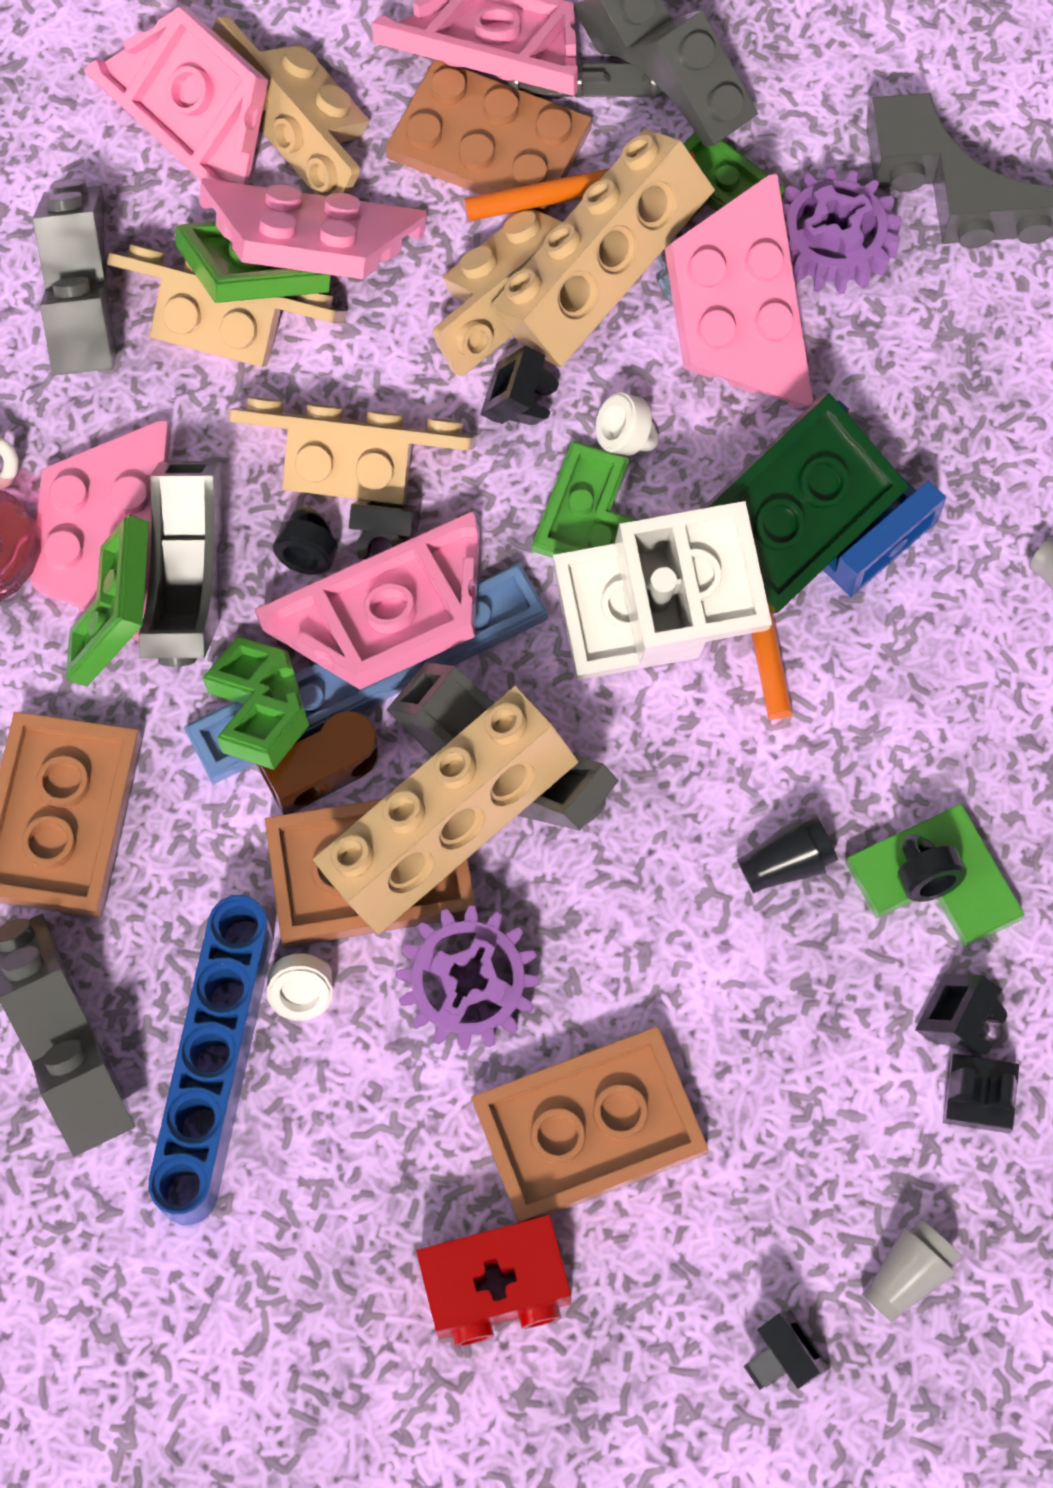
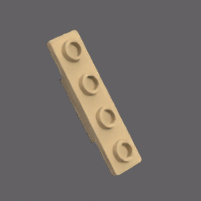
(303, 112)
(477, 280)
(226, 329)
(349, 455)

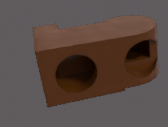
(323, 762)

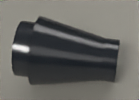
(790, 854)

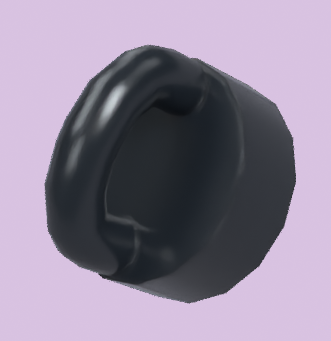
(305, 542)
(929, 869)

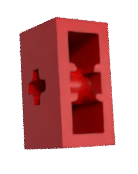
(519, 1251)

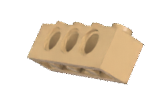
(603, 246)
(446, 810)

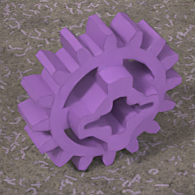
(837, 225)
(494, 991)

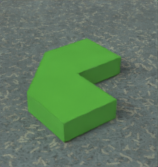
(271, 697)

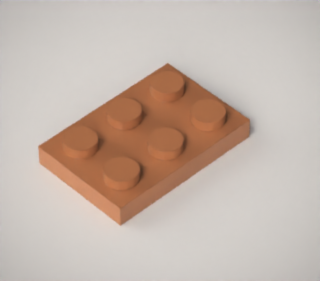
(485, 133)
(62, 811)
(311, 906)
(589, 1125)

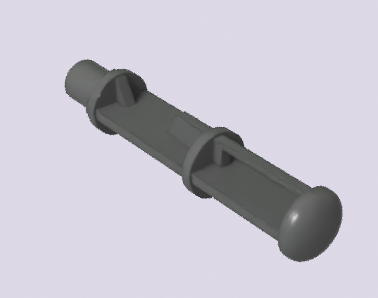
(602, 81)

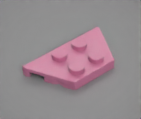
(499, 37)
(189, 94)
(309, 230)
(740, 298)
(85, 502)
(385, 608)

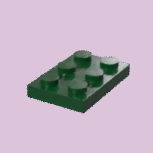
(811, 496)

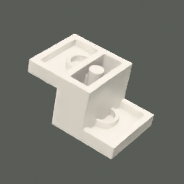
(661, 590)

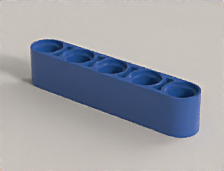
(218, 1090)

